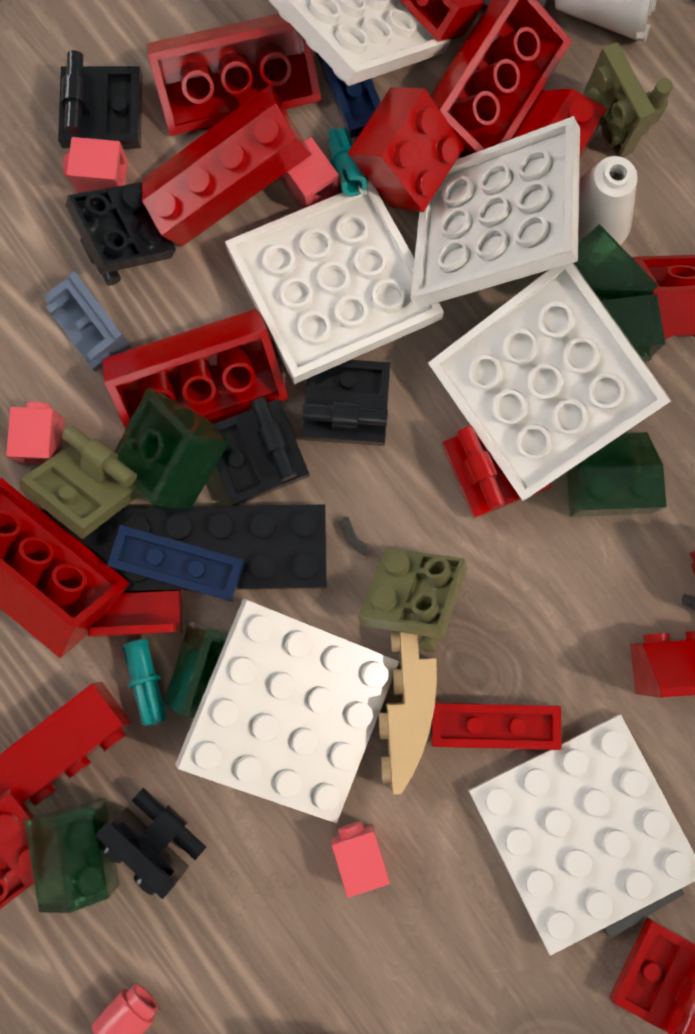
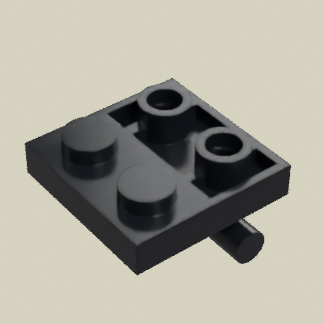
(100, 102)
(117, 230)
(348, 404)
(259, 453)
(147, 848)

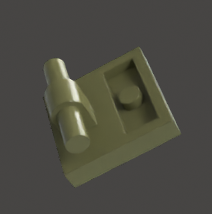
(628, 107)
(81, 483)
(414, 594)

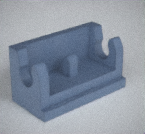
(85, 321)

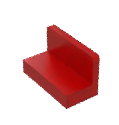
(141, 615)

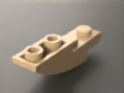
(409, 721)

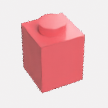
(95, 164)
(312, 178)
(34, 433)
(359, 859)

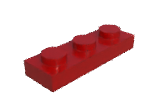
(496, 726)

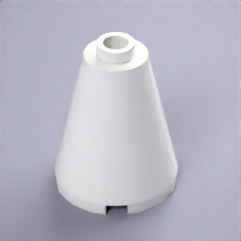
(619, 16)
(608, 198)

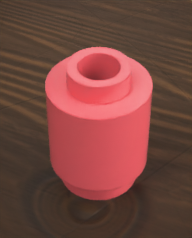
(128, 1013)

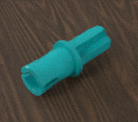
(348, 171)
(144, 682)

